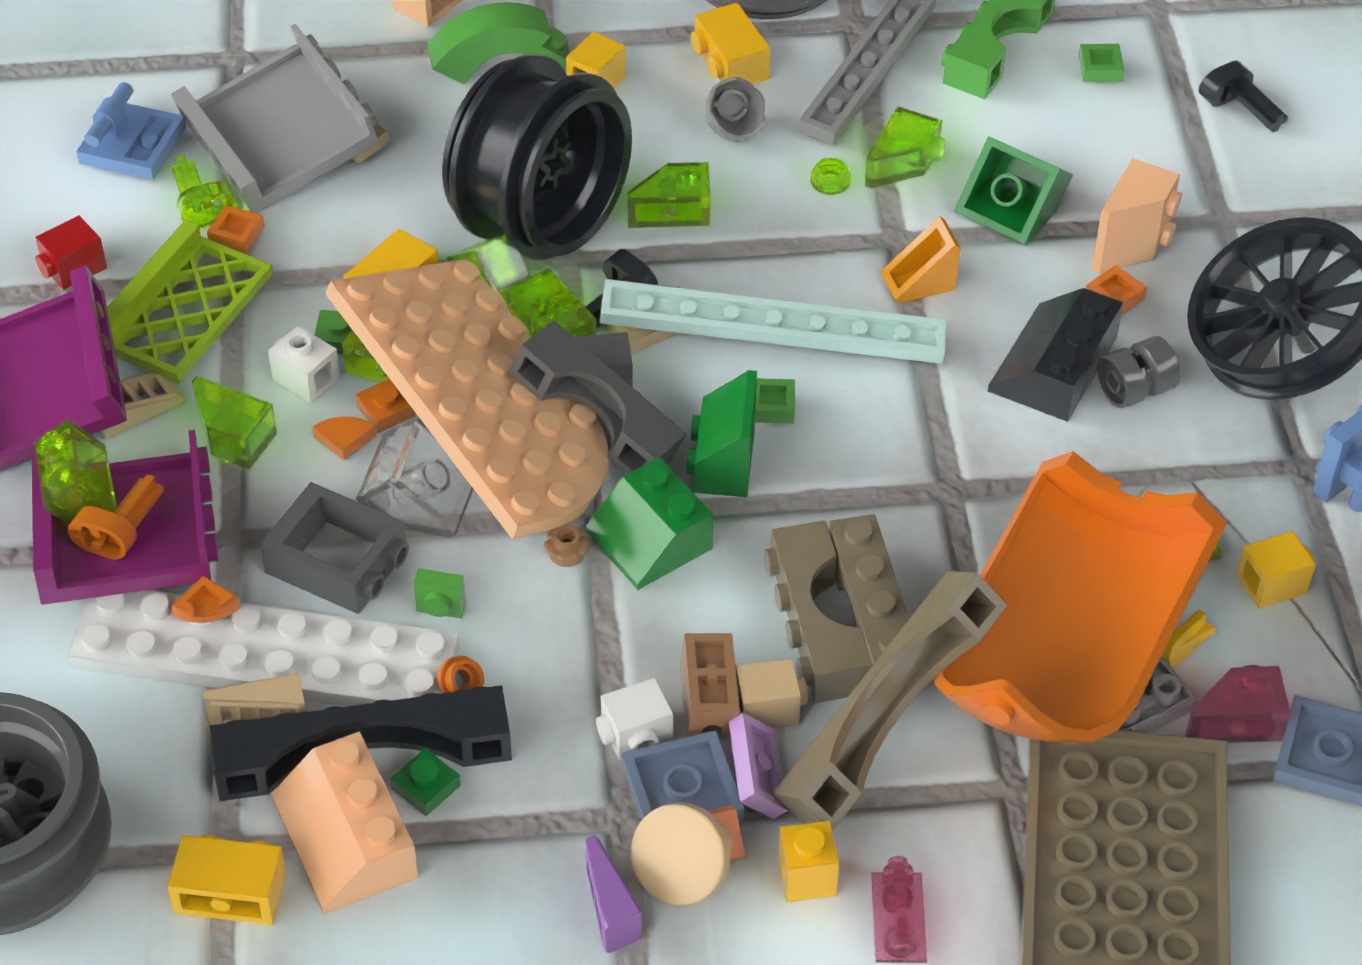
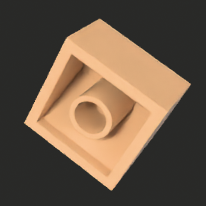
(1137, 217)

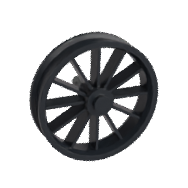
(1280, 309)

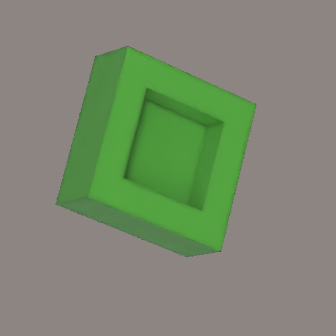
(1101, 62)
(332, 329)
(775, 401)
(439, 593)

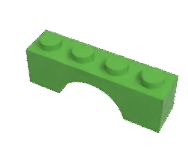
(977, 56)

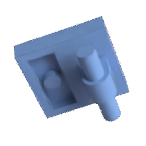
(130, 136)
(1342, 462)

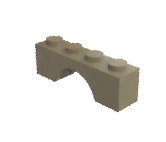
(869, 579)
(830, 653)

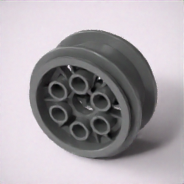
(50, 814)

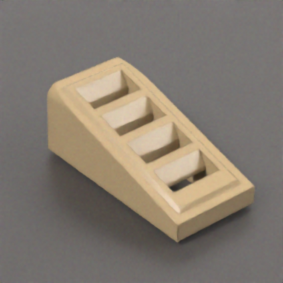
(145, 409)
(255, 699)

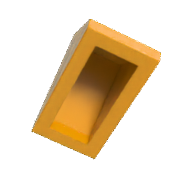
(925, 265)

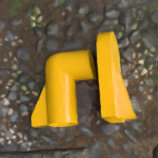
(1187, 638)

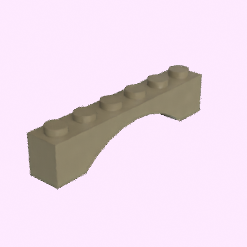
(837, 762)

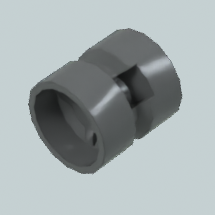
(1138, 372)

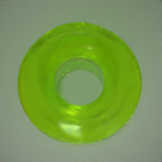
(830, 176)

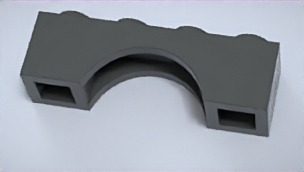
(561, 367)

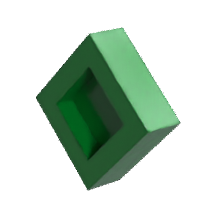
(425, 781)

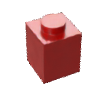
(69, 248)

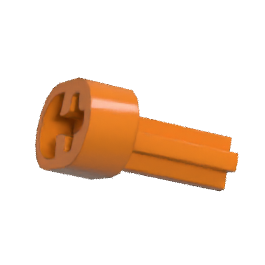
(115, 532)

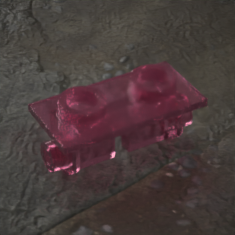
(898, 913)

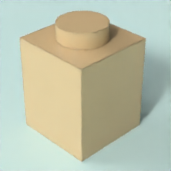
(771, 692)

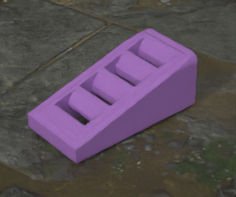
(614, 905)

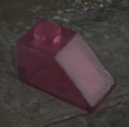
(1242, 707)

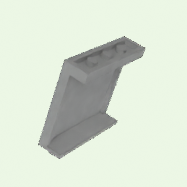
(280, 123)

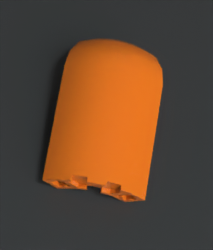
(1089, 601)

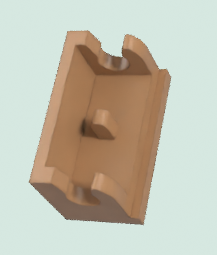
(709, 682)

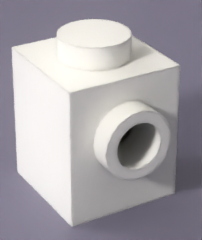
(304, 364)
(635, 717)

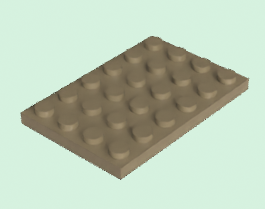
(1127, 852)

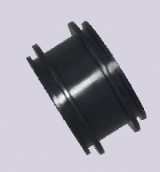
(537, 156)

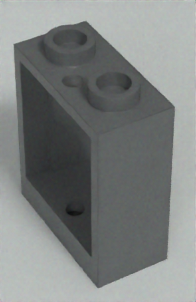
(314, 507)

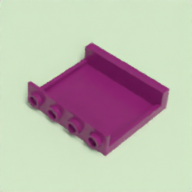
(58, 368)
(170, 539)

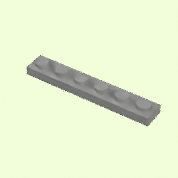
(864, 69)

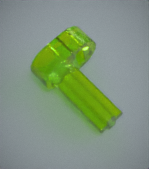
(197, 199)

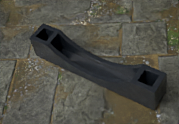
(459, 726)

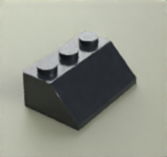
(1059, 352)

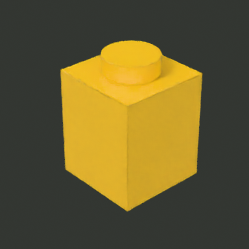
(600, 57)
(1276, 569)
(808, 861)

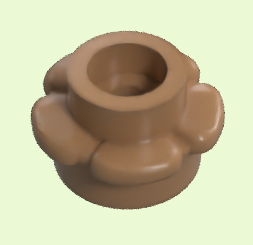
(567, 553)

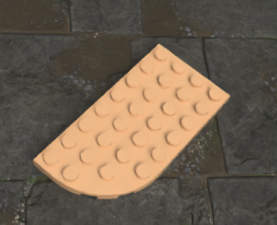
(450, 356)

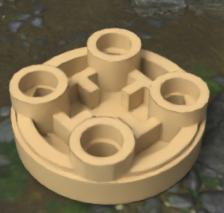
(681, 853)

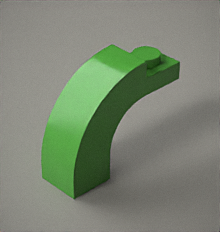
(493, 31)

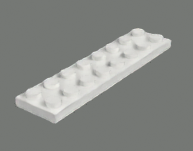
(336, 656)

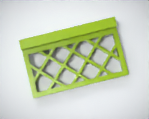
(153, 291)

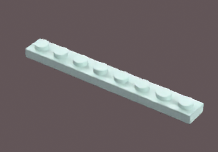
(773, 321)

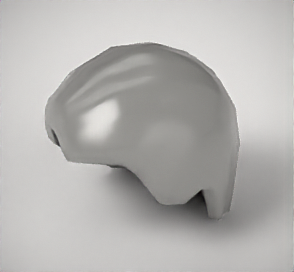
(735, 109)

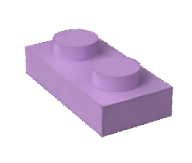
(756, 764)

